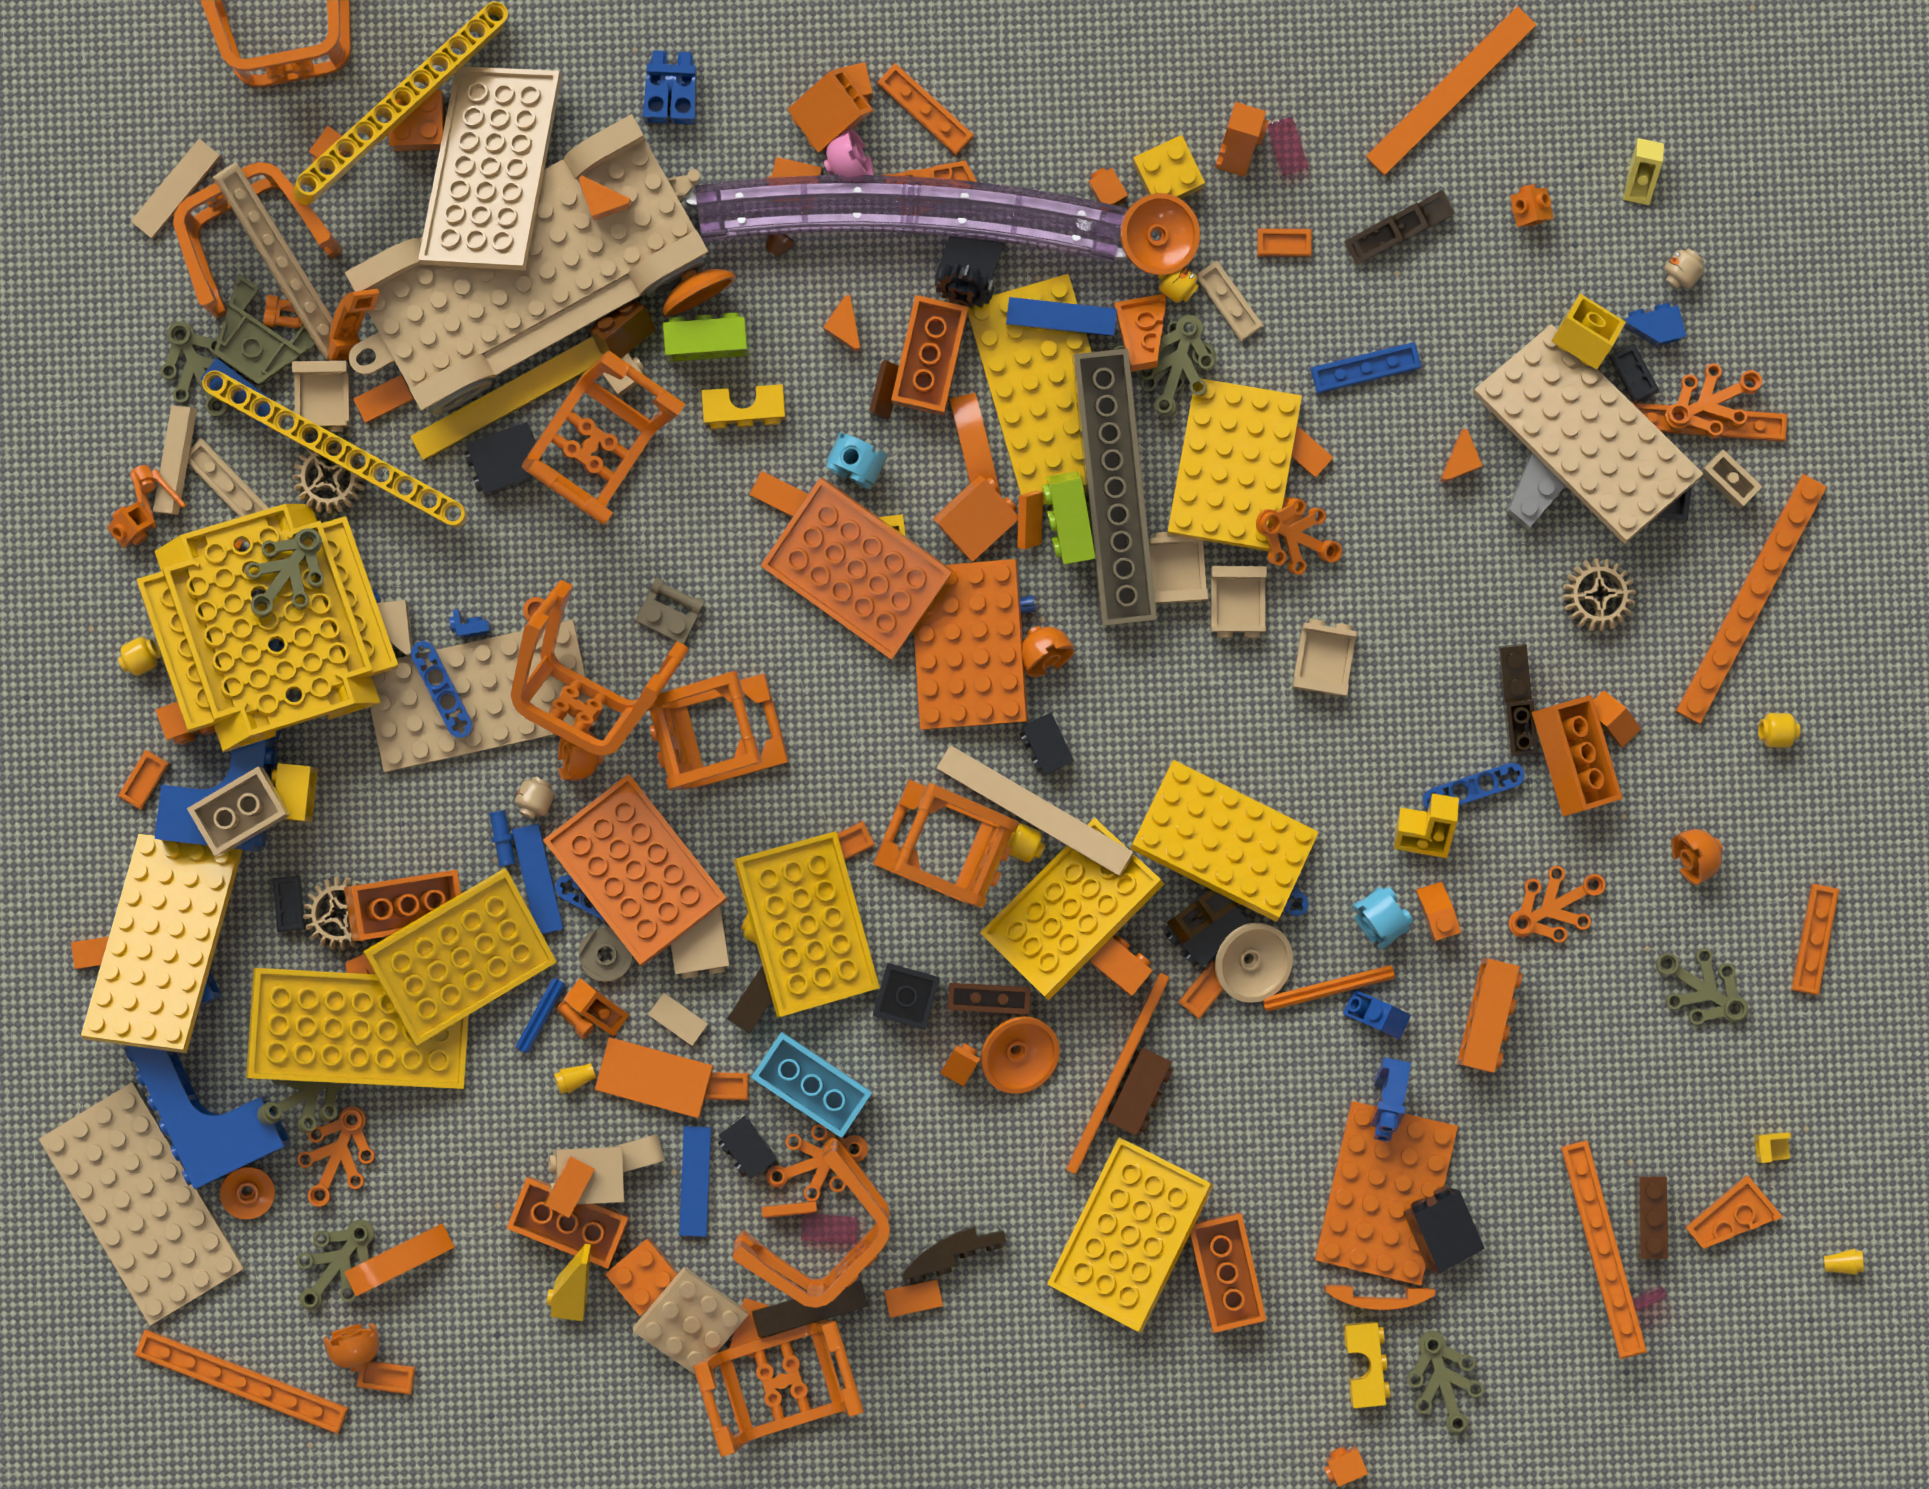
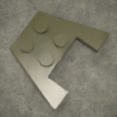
(251, 345)

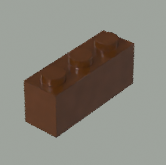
(989, 998)
(1140, 1091)
(1651, 1217)

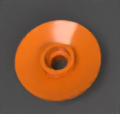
(250, 1204)

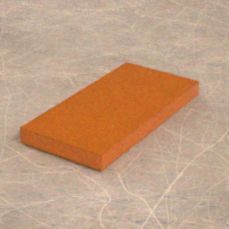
(654, 1077)

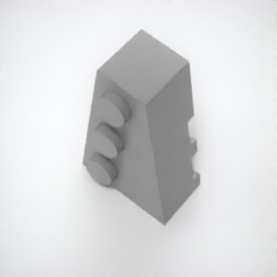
(1533, 492)

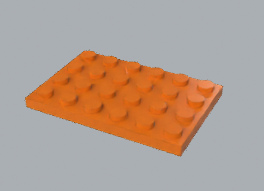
(856, 568)
(972, 649)
(635, 870)
(1375, 1186)

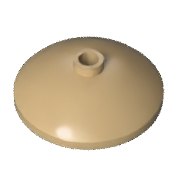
(1264, 970)

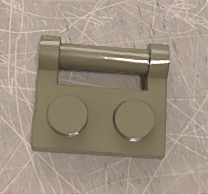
(665, 619)

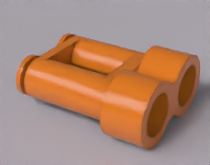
(272, 313)
(582, 1026)

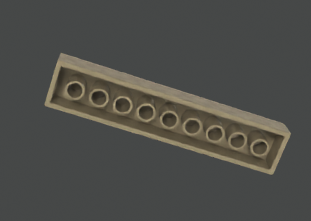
(1114, 486)

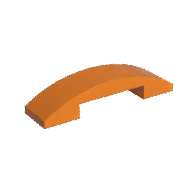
(348, 321)
(973, 437)
(399, 1259)
(1413, 1296)

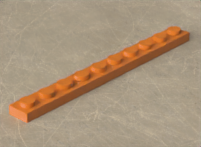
(1750, 599)

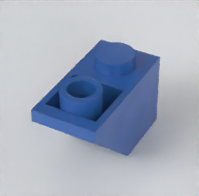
(1658, 326)
(1377, 1014)

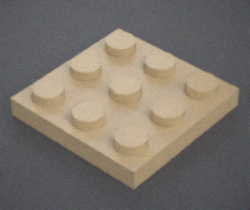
(690, 1320)

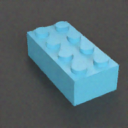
(811, 1084)

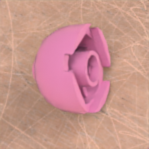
(847, 156)

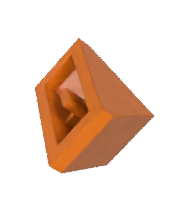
(602, 200)
(843, 326)
(1462, 458)
(1615, 719)

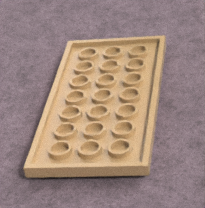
(490, 168)
(1588, 435)
(483, 673)
(140, 1203)

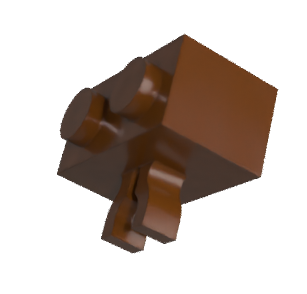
(622, 329)

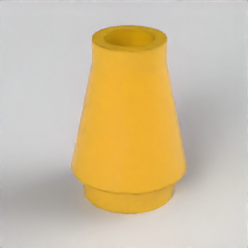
(573, 1077)
(1845, 1262)

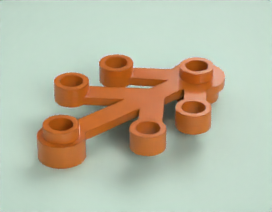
(1709, 402)
(1294, 535)
(1552, 907)
(339, 1152)
(816, 1162)

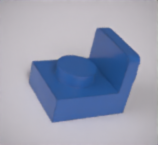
(474, 626)

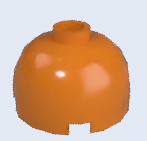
(1045, 648)
(577, 762)
(1699, 854)
(353, 1346)

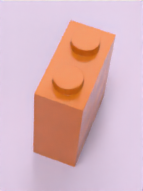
(829, 109)
(976, 517)

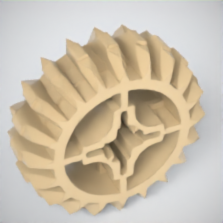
(318, 484)
(1599, 607)
(318, 923)

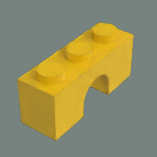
(768, 407)
(1370, 1388)

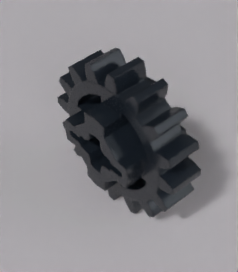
(964, 285)

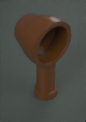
(779, 244)

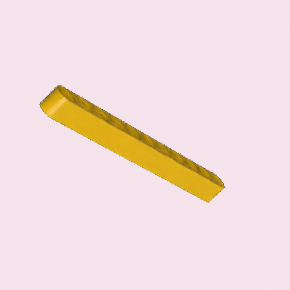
(394, 112)
(325, 440)

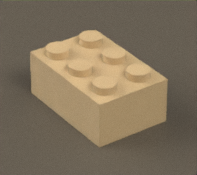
(238, 811)

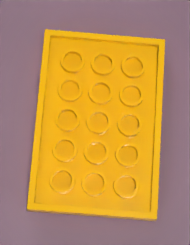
(1233, 463)
(1224, 840)
(1068, 915)
(806, 924)
(460, 956)
(1130, 1234)

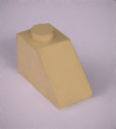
(397, 624)

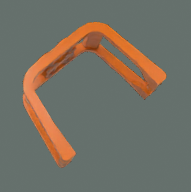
(290, 64)
(189, 227)
(618, 368)
(585, 714)
(678, 742)
(984, 855)
(822, 1291)
(825, 1339)

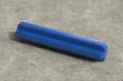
(540, 1015)

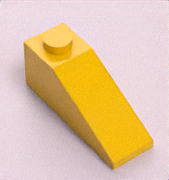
(570, 1290)

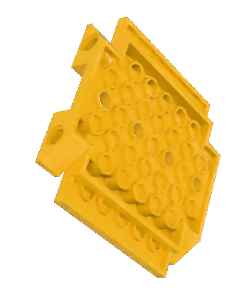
(221, 649)

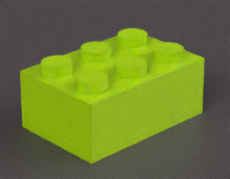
(705, 338)
(1069, 517)

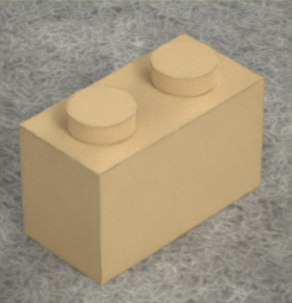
(1731, 479)

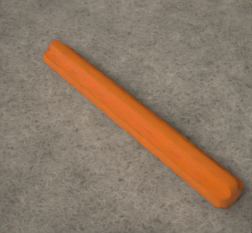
(1329, 988)

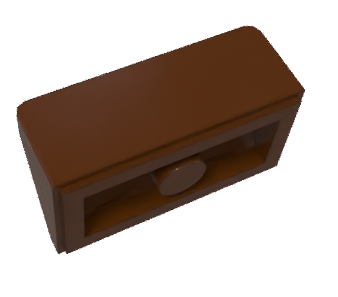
(881, 401)

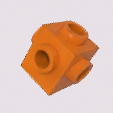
(1531, 206)
(130, 525)

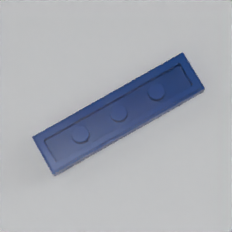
(1061, 316)
(1365, 368)
(537, 878)
(695, 1181)

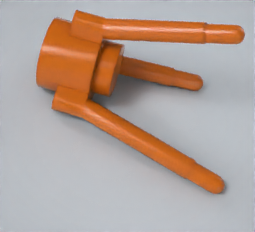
(144, 482)

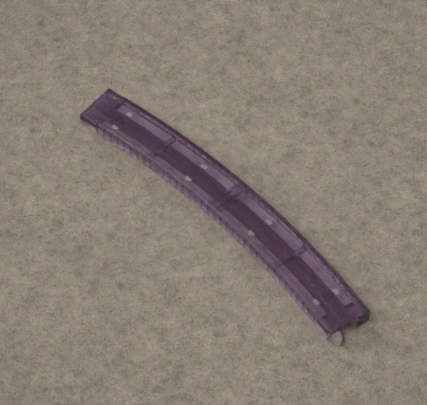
(912, 207)

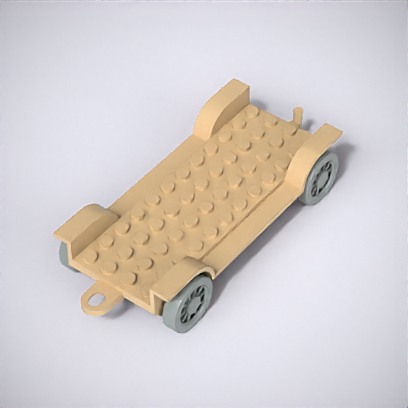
(468, 324)

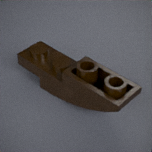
(1517, 699)
(940, 1255)

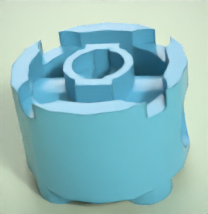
(846, 451)
(1382, 917)

